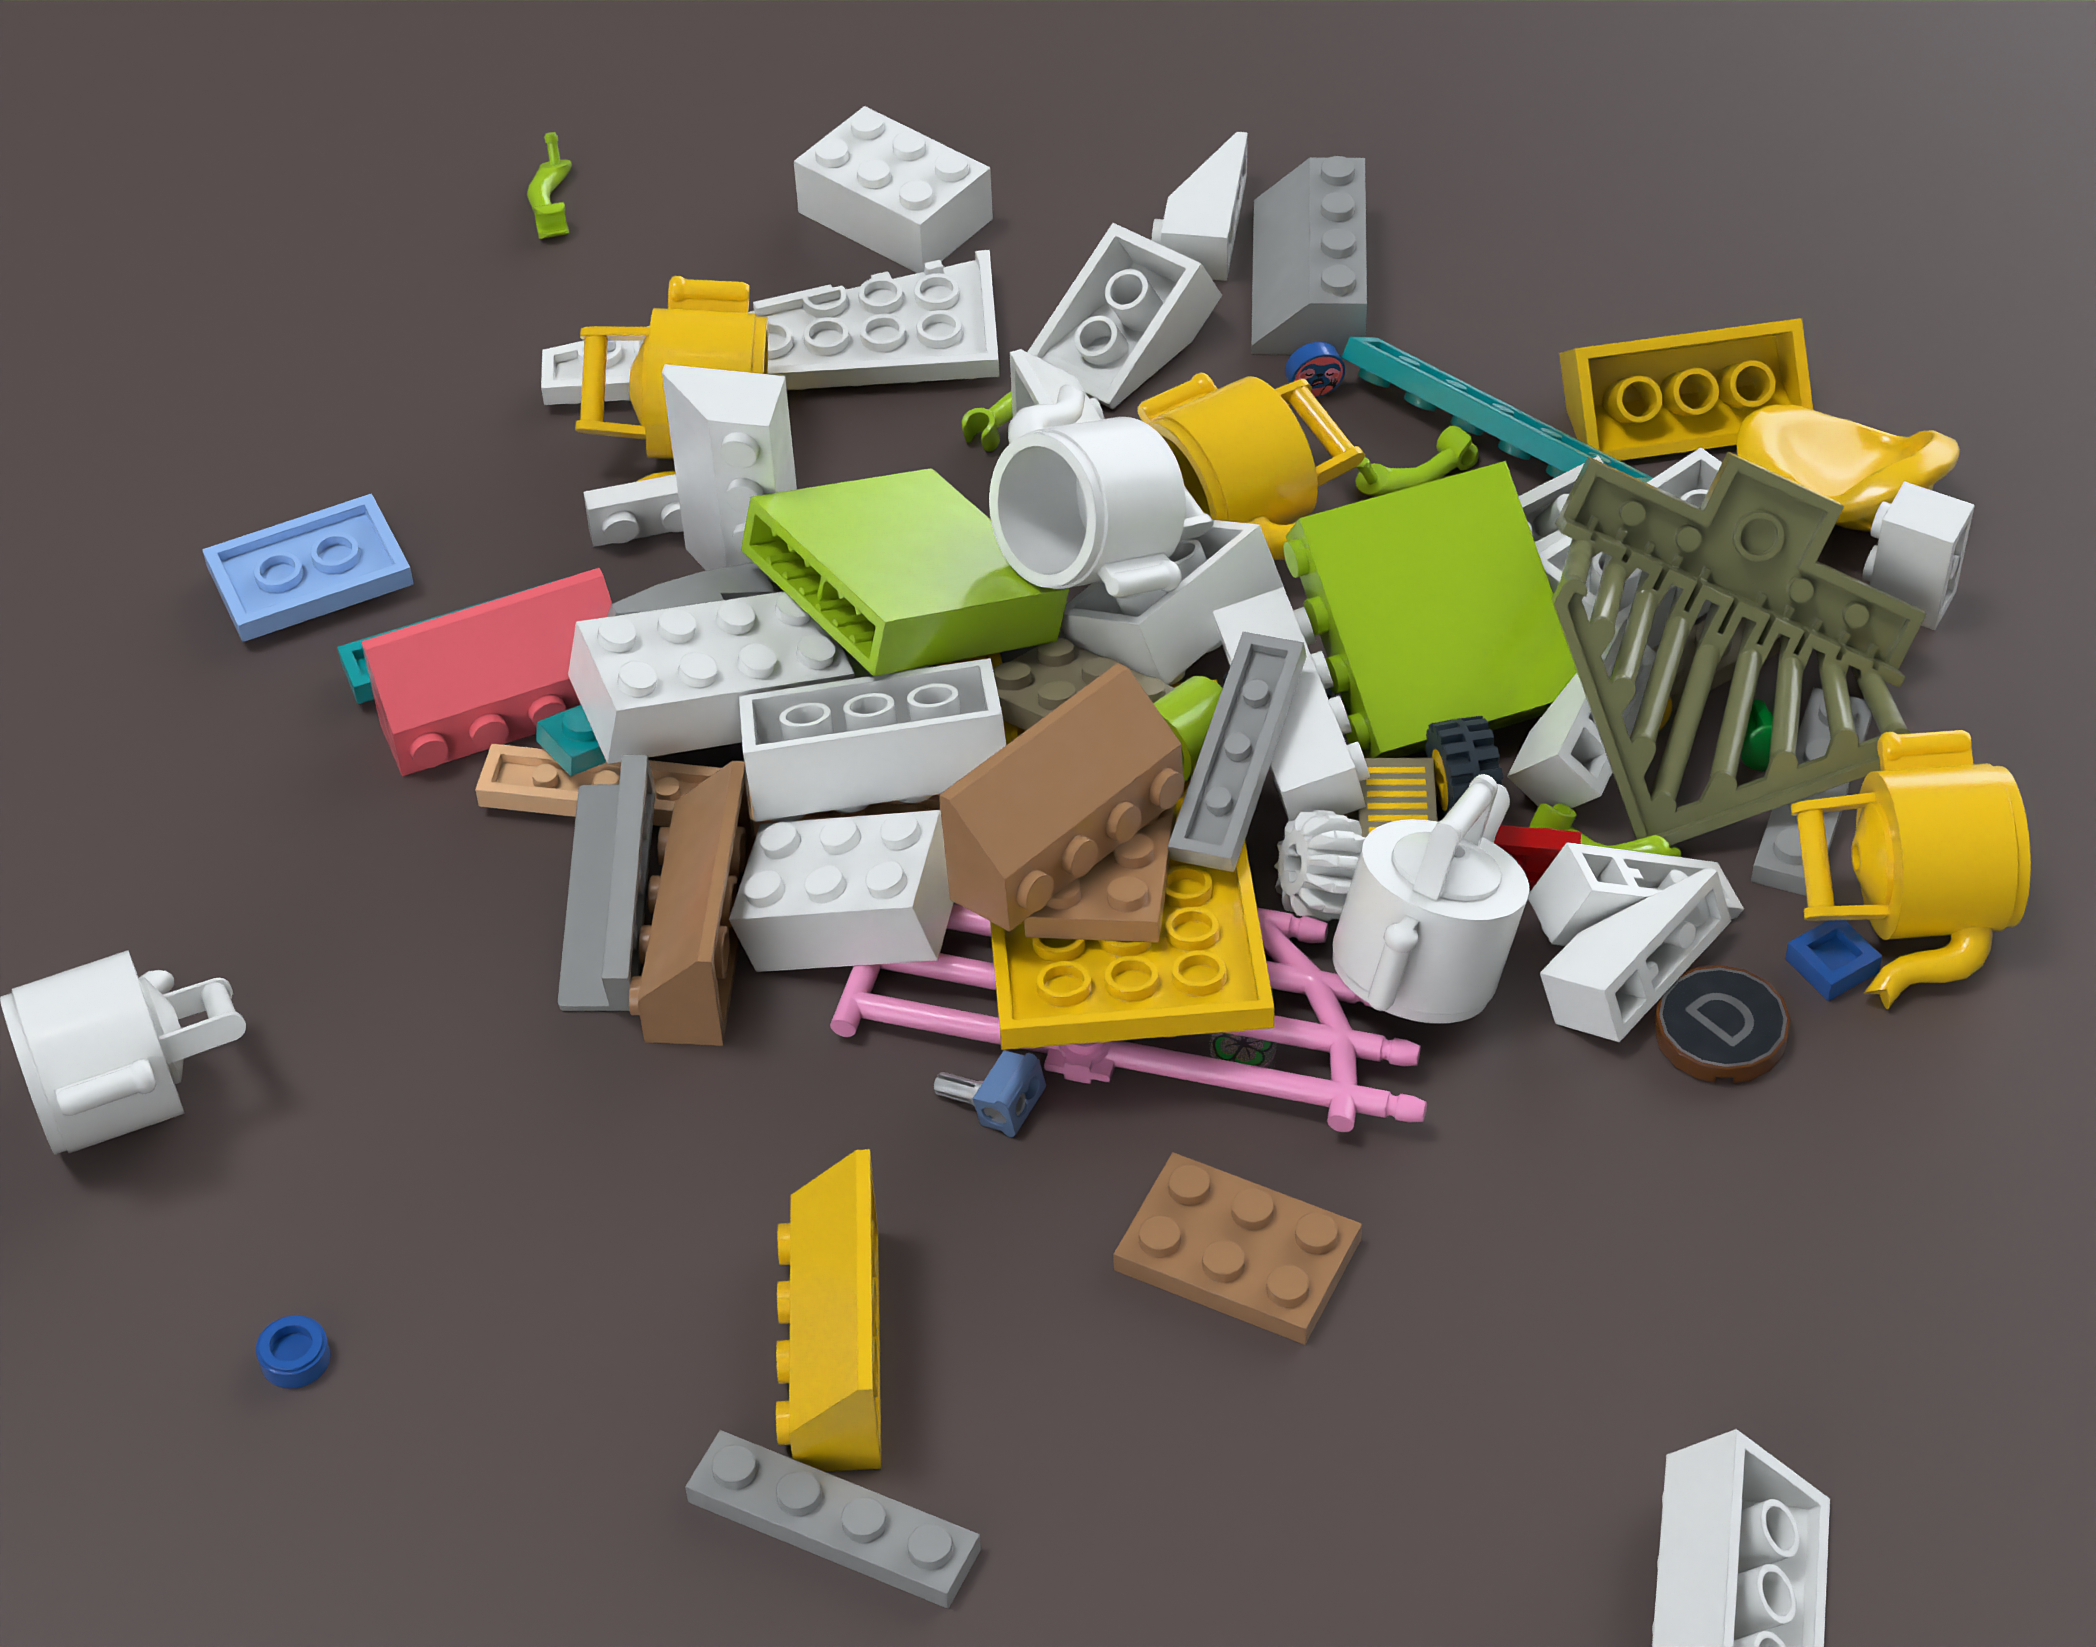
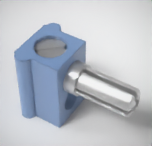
(1003, 1096)

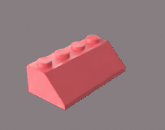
(480, 671)

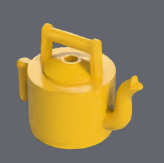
(701, 329)
(1247, 451)
(1934, 855)

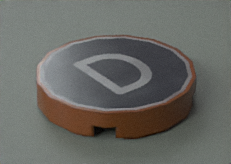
(1722, 1024)

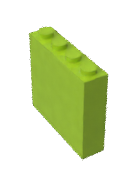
(899, 571)
(1431, 609)

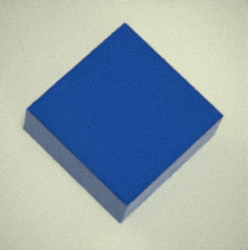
(1833, 958)

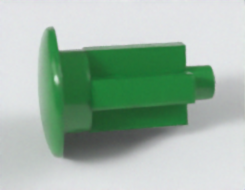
(1758, 737)

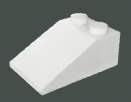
(1126, 315)

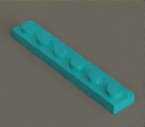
(1473, 409)

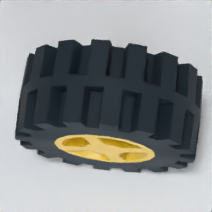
(1459, 754)

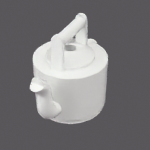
(1090, 501)
(1433, 912)
(110, 1046)

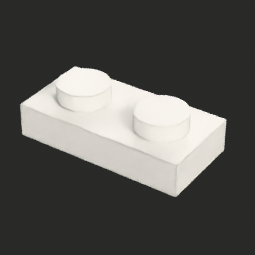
(633, 510)

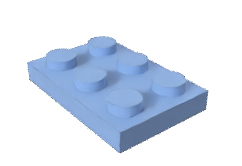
(307, 567)

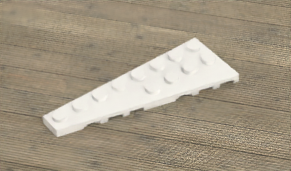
(826, 336)

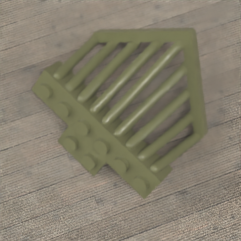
(1752, 557)

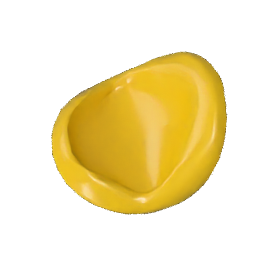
(1844, 458)

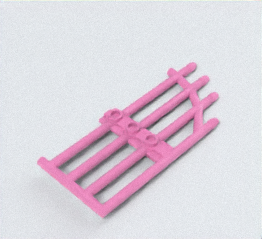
(1087, 1061)

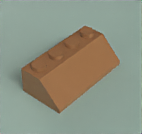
(1059, 799)
(691, 943)

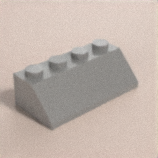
(1310, 258)

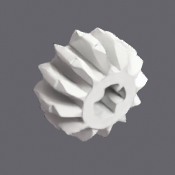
(1318, 863)

